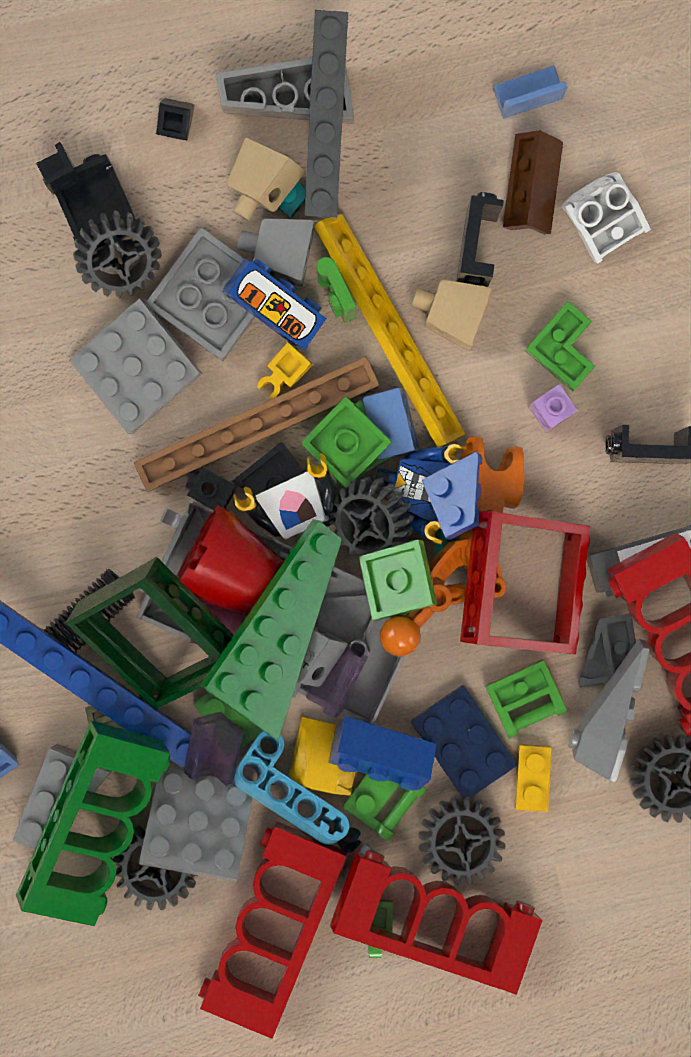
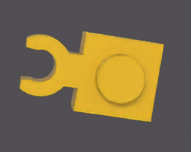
(287, 368)

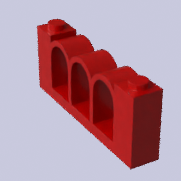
(636, 579)
(508, 949)
(241, 1001)

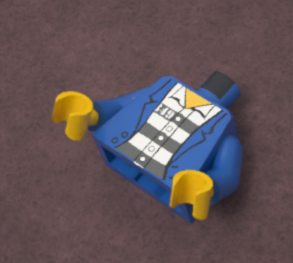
(409, 480)

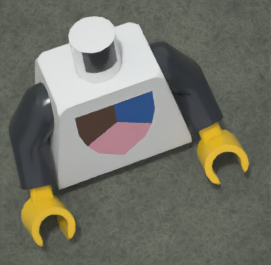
(294, 503)

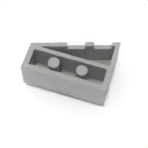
(46, 792)

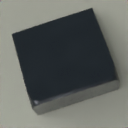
(174, 119)

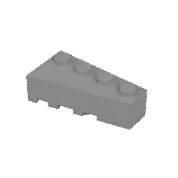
(274, 91)

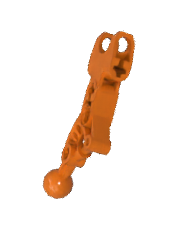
(499, 489)

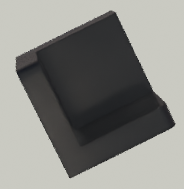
(58, 170)

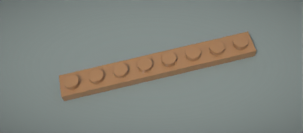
(256, 424)

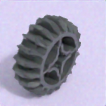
(126, 279)
(357, 524)
(666, 790)
(476, 838)
(162, 878)

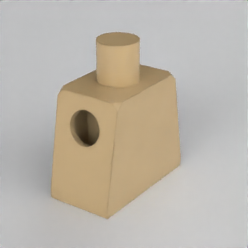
(261, 178)
(454, 310)

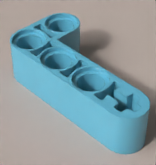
(293, 793)

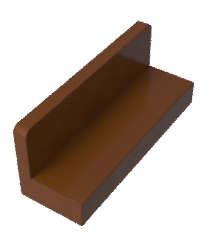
(533, 182)

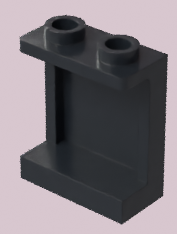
(95, 194)
(481, 207)
(621, 451)

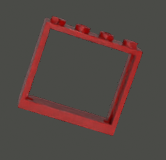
(482, 581)

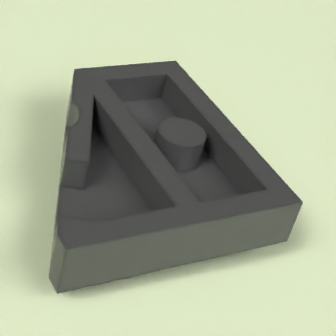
(608, 648)

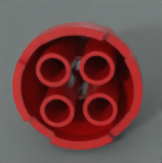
(228, 564)

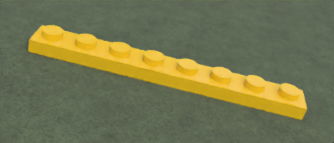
(389, 330)

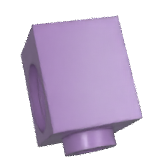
(552, 408)

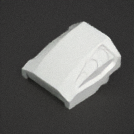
(605, 215)

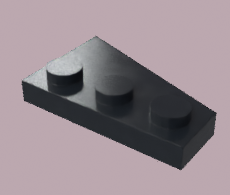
(271, 470)

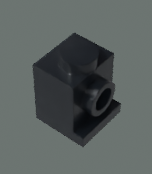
(222, 492)

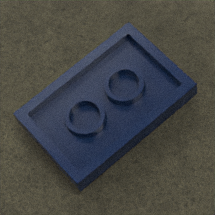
(465, 742)

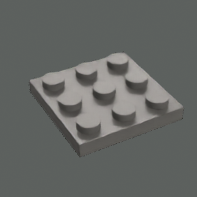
(193, 298)
(135, 366)
(196, 826)

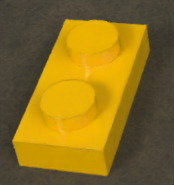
(533, 777)

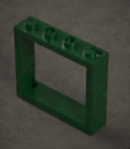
(130, 663)

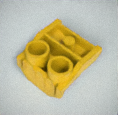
(311, 759)

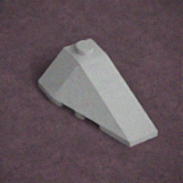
(601, 731)

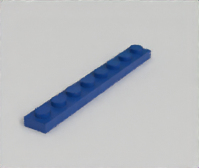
(90, 683)

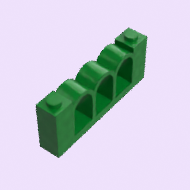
(84, 897)

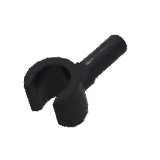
(350, 842)

